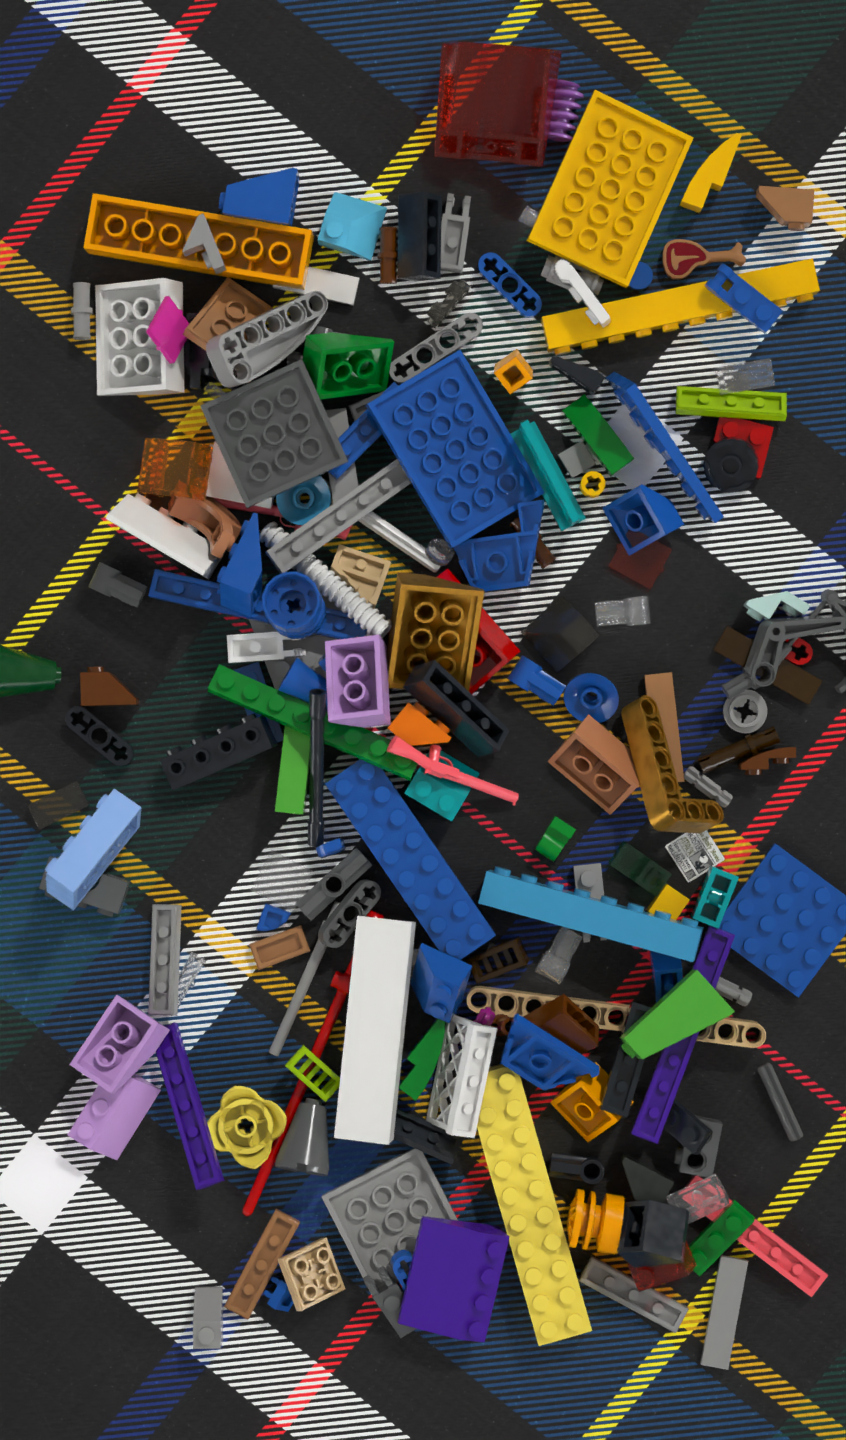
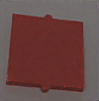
(642, 565)

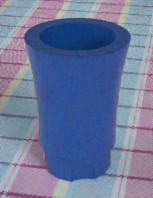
(301, 680)

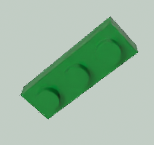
(719, 1235)

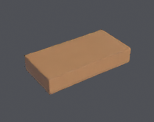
(279, 947)

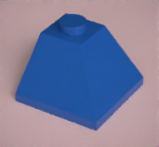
(642, 512)

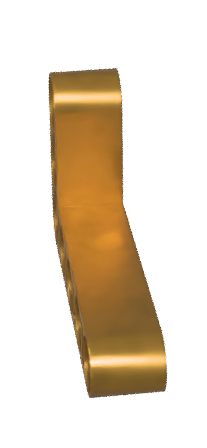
(657, 776)

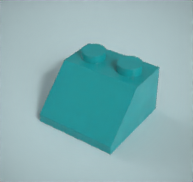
(440, 793)

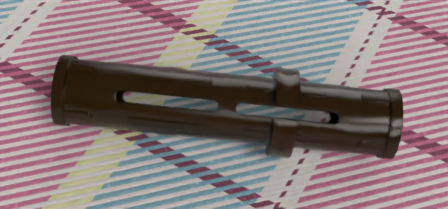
(737, 750)

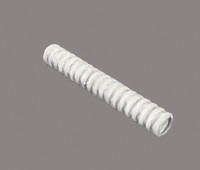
(332, 586)

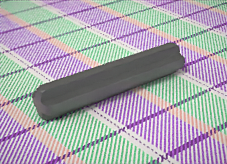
(780, 1102)

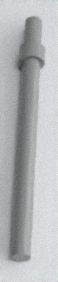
(300, 992)

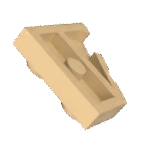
(361, 572)

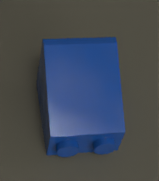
(263, 198)

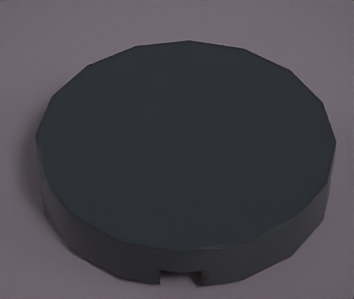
(731, 464)

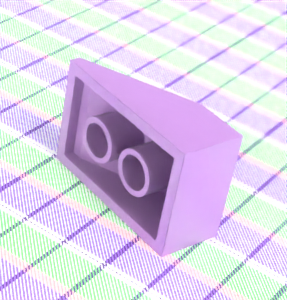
(119, 1045)

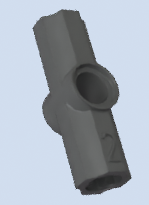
(320, 896)

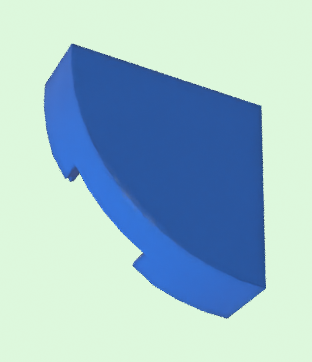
(272, 918)

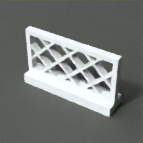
(468, 1086)

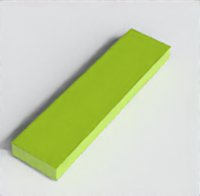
(740, 404)

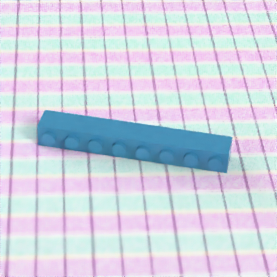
(591, 915)

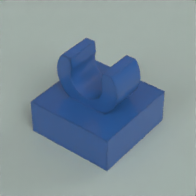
(281, 1297)

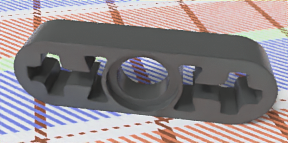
(338, 914)

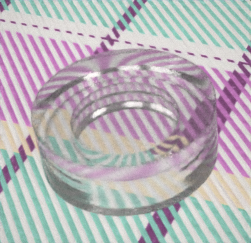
(439, 552)

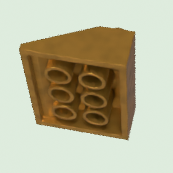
(431, 623)

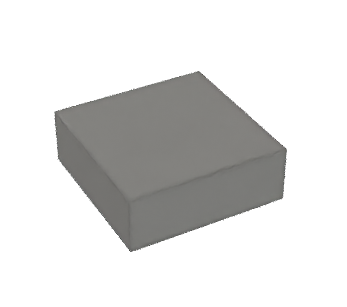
(576, 459)

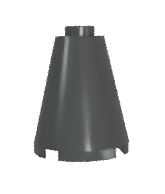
(306, 1141)

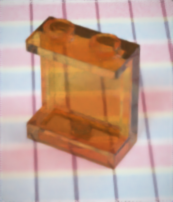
(175, 469)

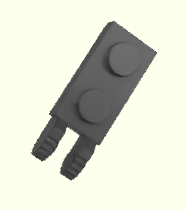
(389, 1299)

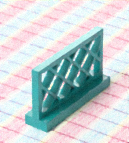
(546, 470)

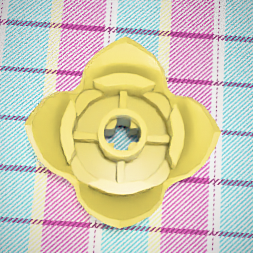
(250, 1147)

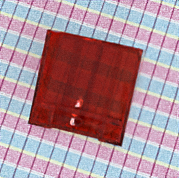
(495, 102)

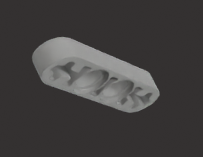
(433, 344)

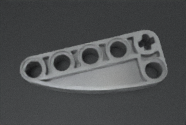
(264, 347)

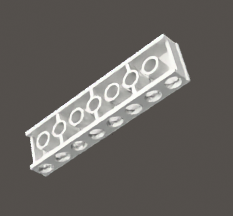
(375, 1030)

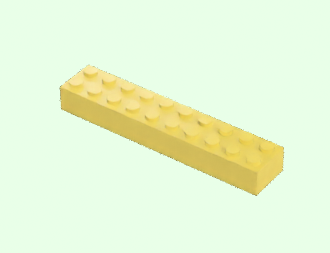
(529, 1209)

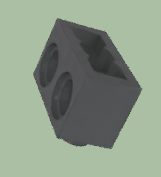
(708, 1153)

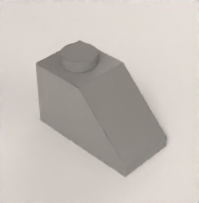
(208, 1318)

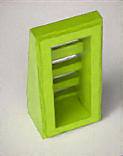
(329, 1088)

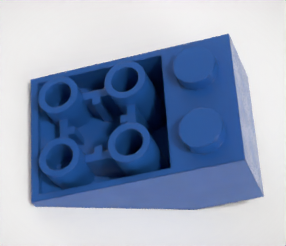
(242, 578)

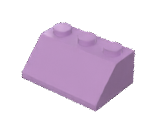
(357, 681)
(112, 1119)

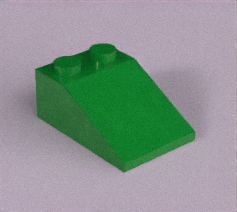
(347, 363)

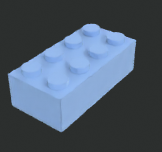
(92, 849)

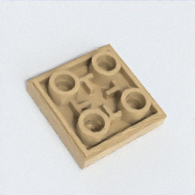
(311, 1274)

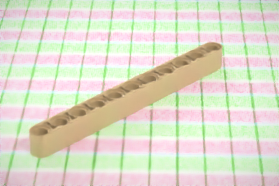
(602, 1008)

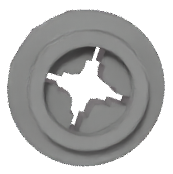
(750, 723)

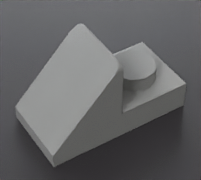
(202, 238)

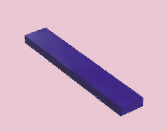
(188, 1110)

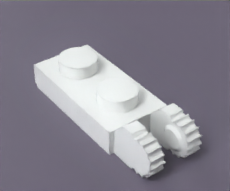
(581, 292)
(259, 647)

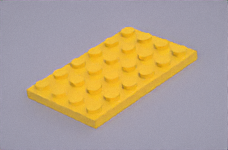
(610, 189)

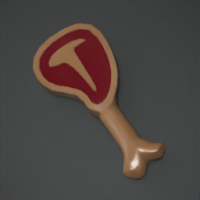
(683, 256)

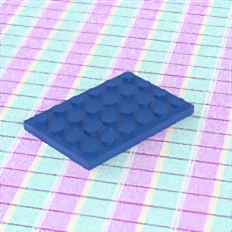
(455, 448)

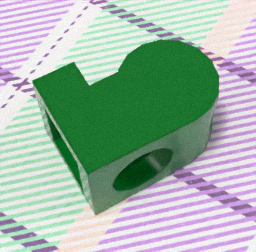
(554, 838)

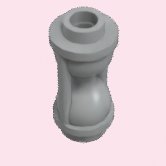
(591, 279)

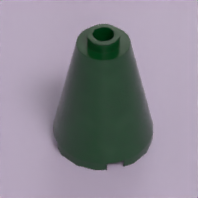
(26, 672)

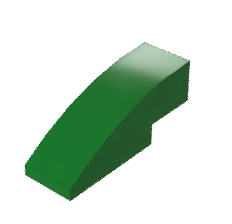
(598, 435)
(424, 1058)

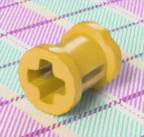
(593, 475)

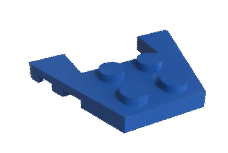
(503, 559)

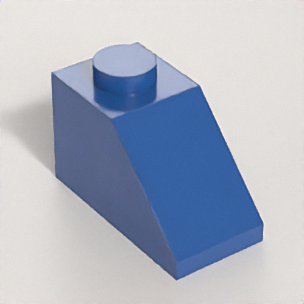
(665, 973)

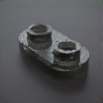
(455, 294)

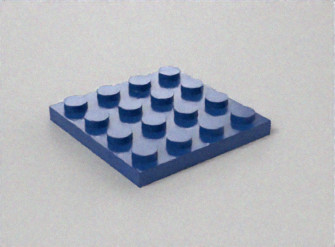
(786, 920)

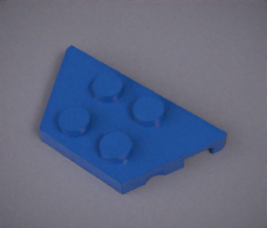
(543, 1057)

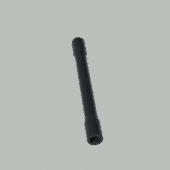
(317, 712)

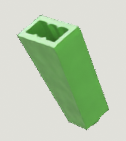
(293, 773)
(678, 1014)

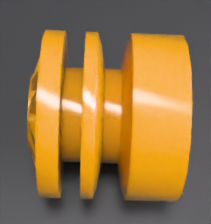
(595, 1221)

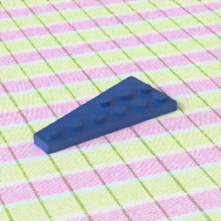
(659, 438)

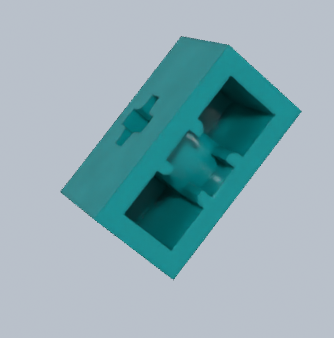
(714, 897)

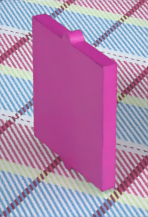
(168, 329)

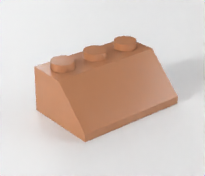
(597, 764)

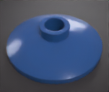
(581, 704)

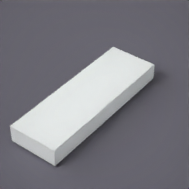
(333, 285)

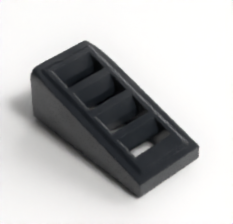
(582, 376)

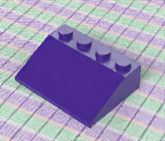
(454, 1278)

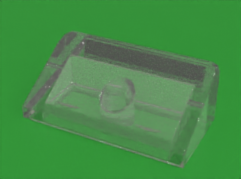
(745, 376)
(701, 1198)

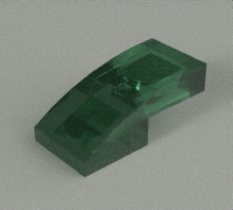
(639, 868)

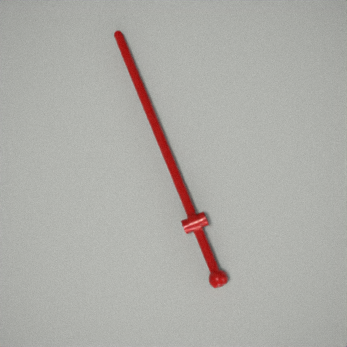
(342, 984)

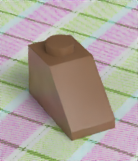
(788, 205)

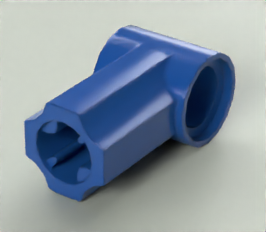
(531, 678)

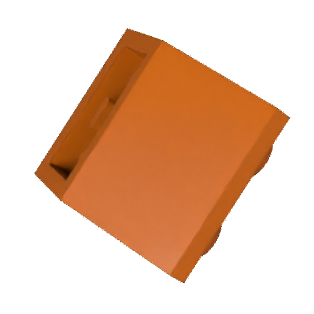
(416, 728)

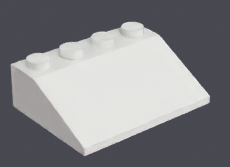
(124, 350)
(164, 533)

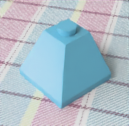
(351, 226)

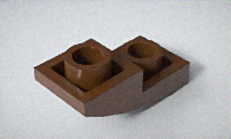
(754, 764)

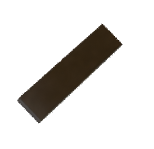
(788, 677)

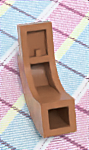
(210, 518)

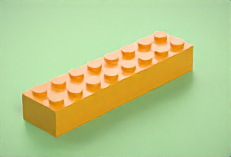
(159, 232)

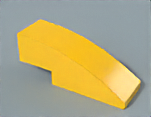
(710, 175)

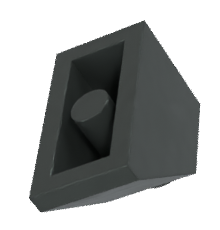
(645, 1181)

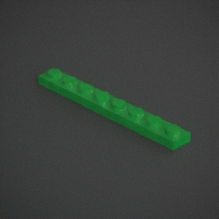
(295, 715)

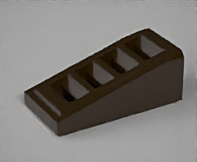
(519, 950)

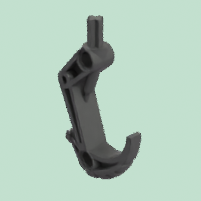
(770, 650)

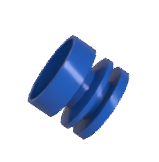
(293, 590)

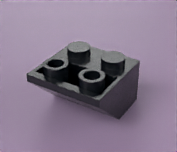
(653, 1233)

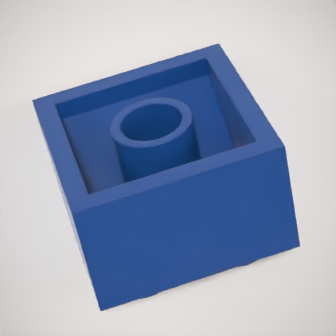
(439, 982)

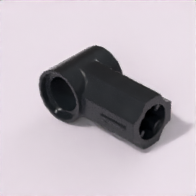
(572, 1167)

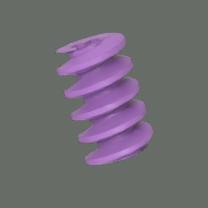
(563, 104)

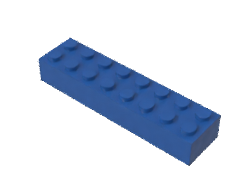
(410, 859)

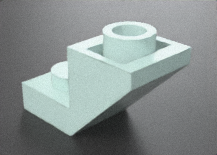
(765, 606)

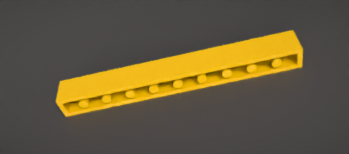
(674, 307)

